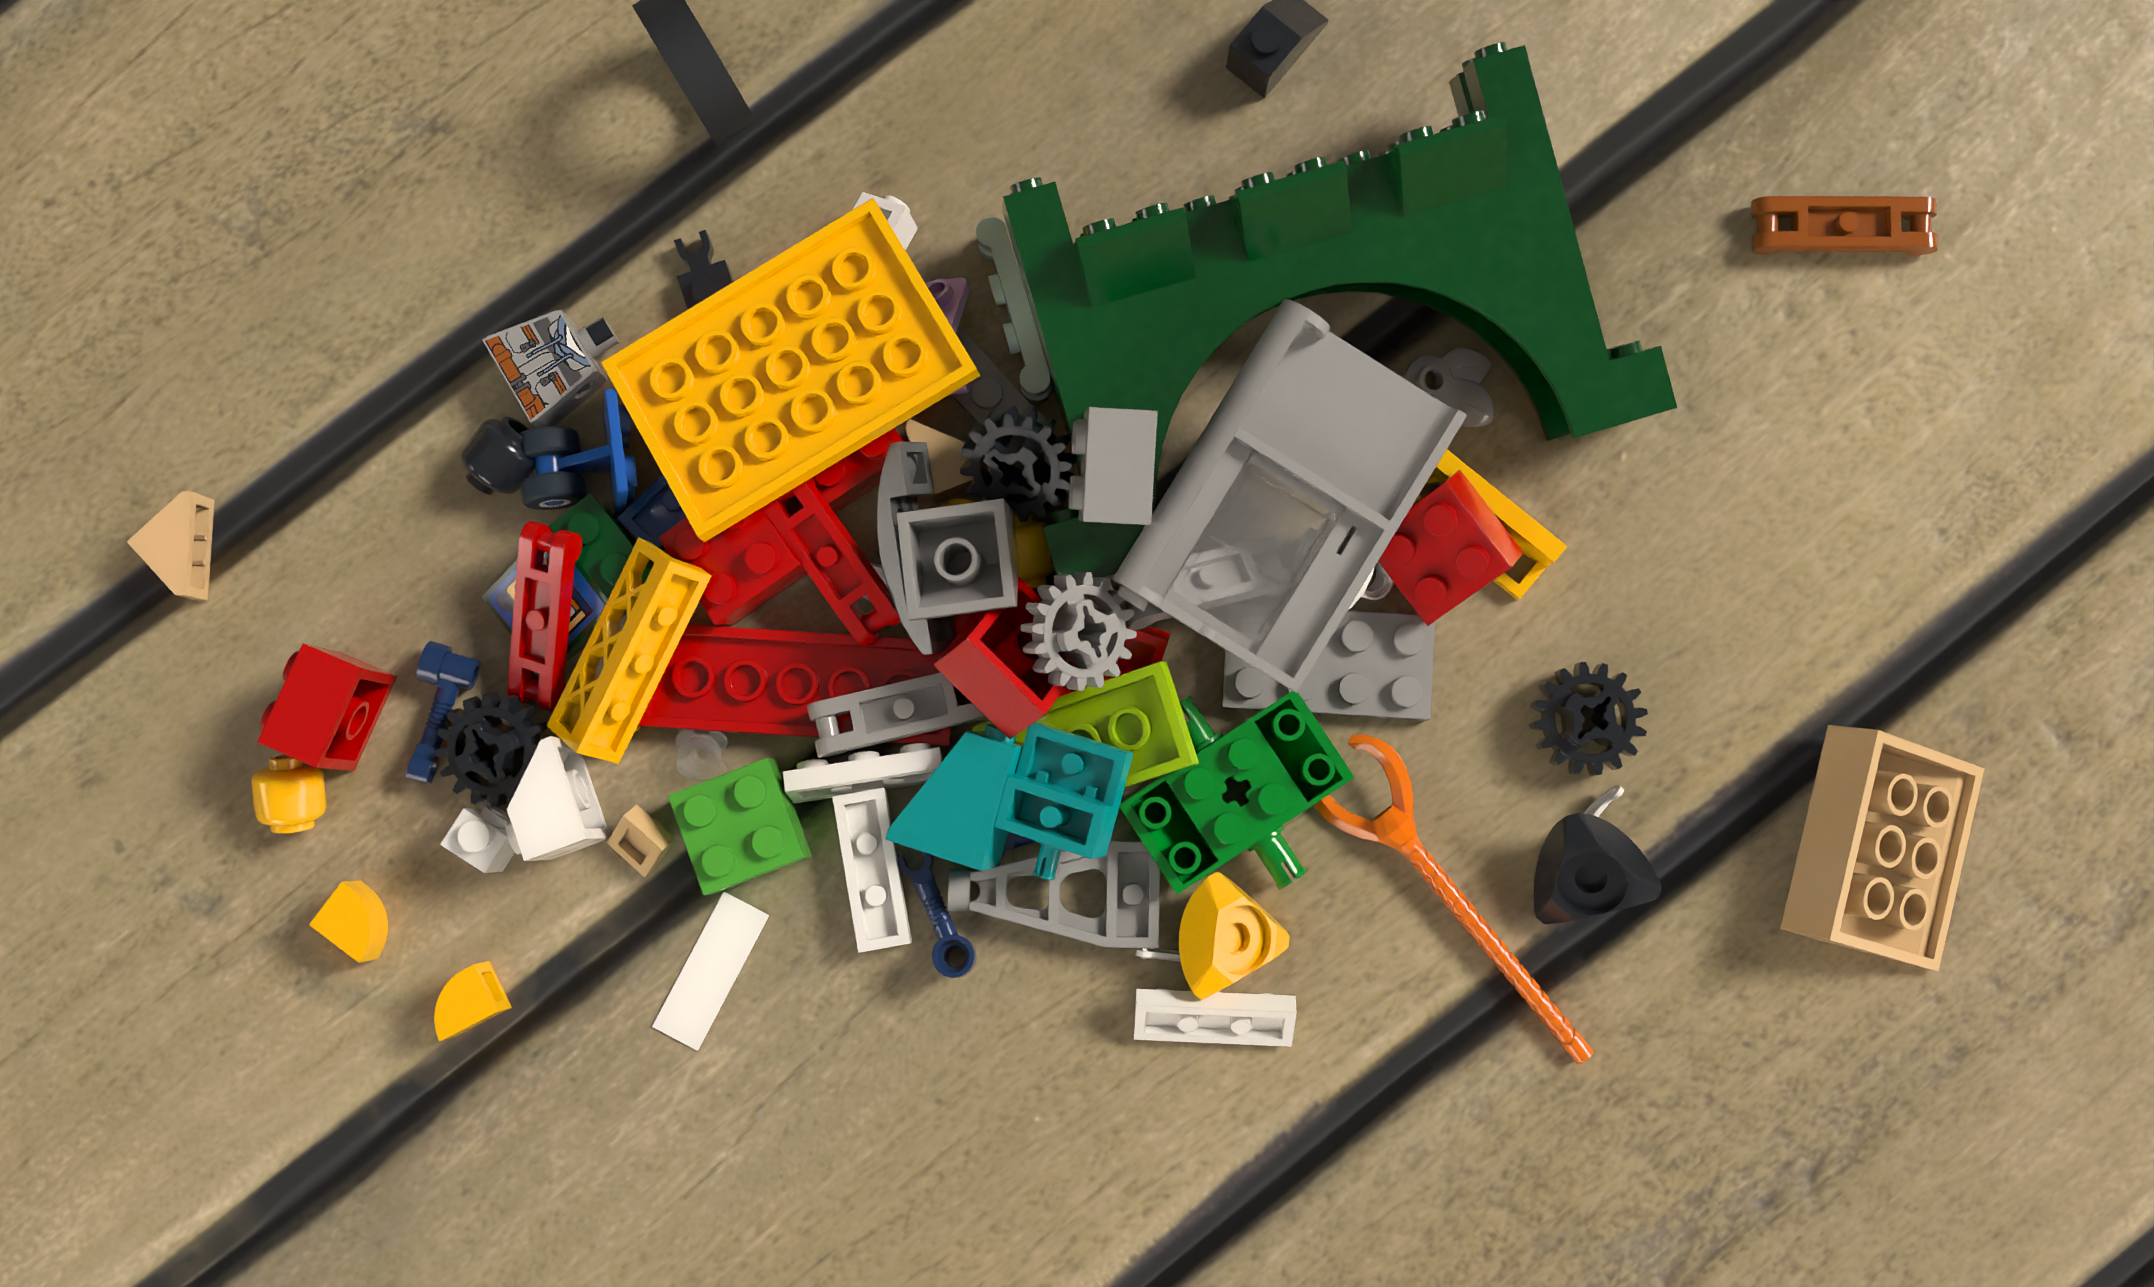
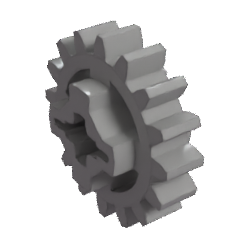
(1082, 633)

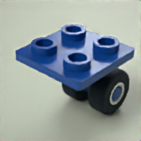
(560, 462)

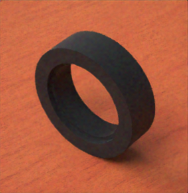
(696, 67)

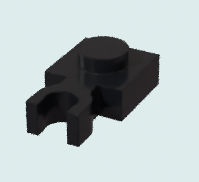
(704, 276)

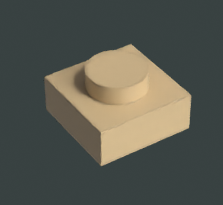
(641, 840)

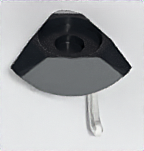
(1590, 868)

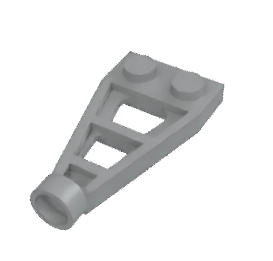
(1131, 897)

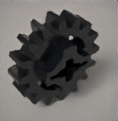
(1031, 484)
(482, 731)
(1607, 731)

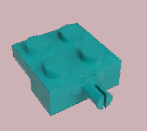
(1064, 795)

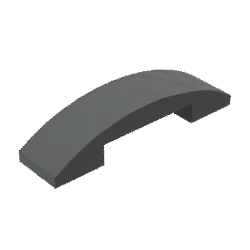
(903, 479)

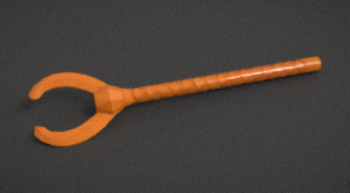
(1397, 830)

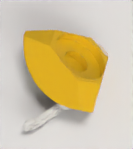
(1222, 937)

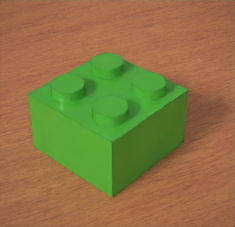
(739, 826)

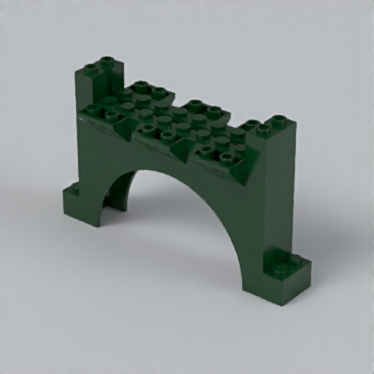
(1437, 219)

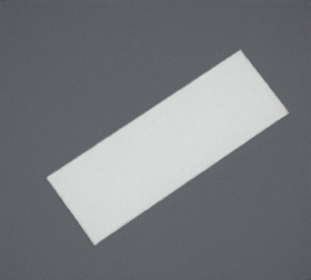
(710, 971)

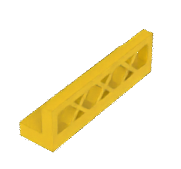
(1530, 536)
(631, 657)

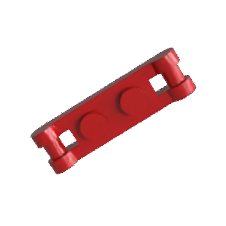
(833, 561)
(542, 614)

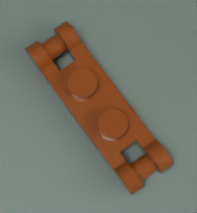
(1844, 224)

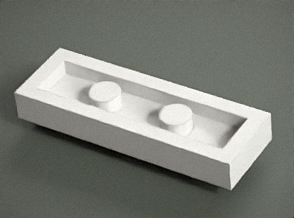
(862, 772)
(871, 870)
(1217, 1019)

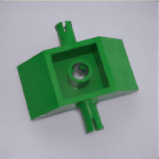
(1286, 770)

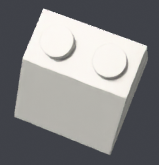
(555, 805)

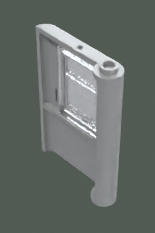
(1263, 510)

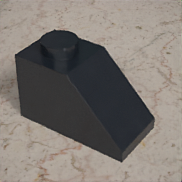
(1273, 43)

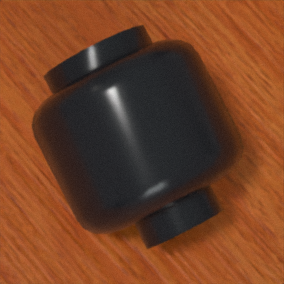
(496, 457)

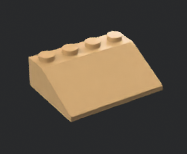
(1882, 846)

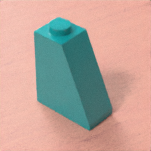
(960, 802)

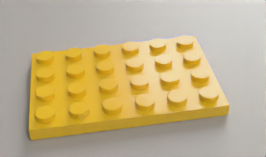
(789, 370)

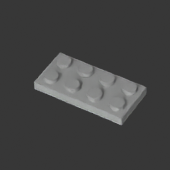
(1368, 669)

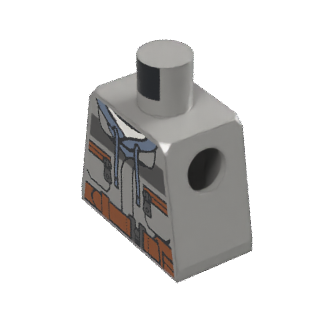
(551, 363)

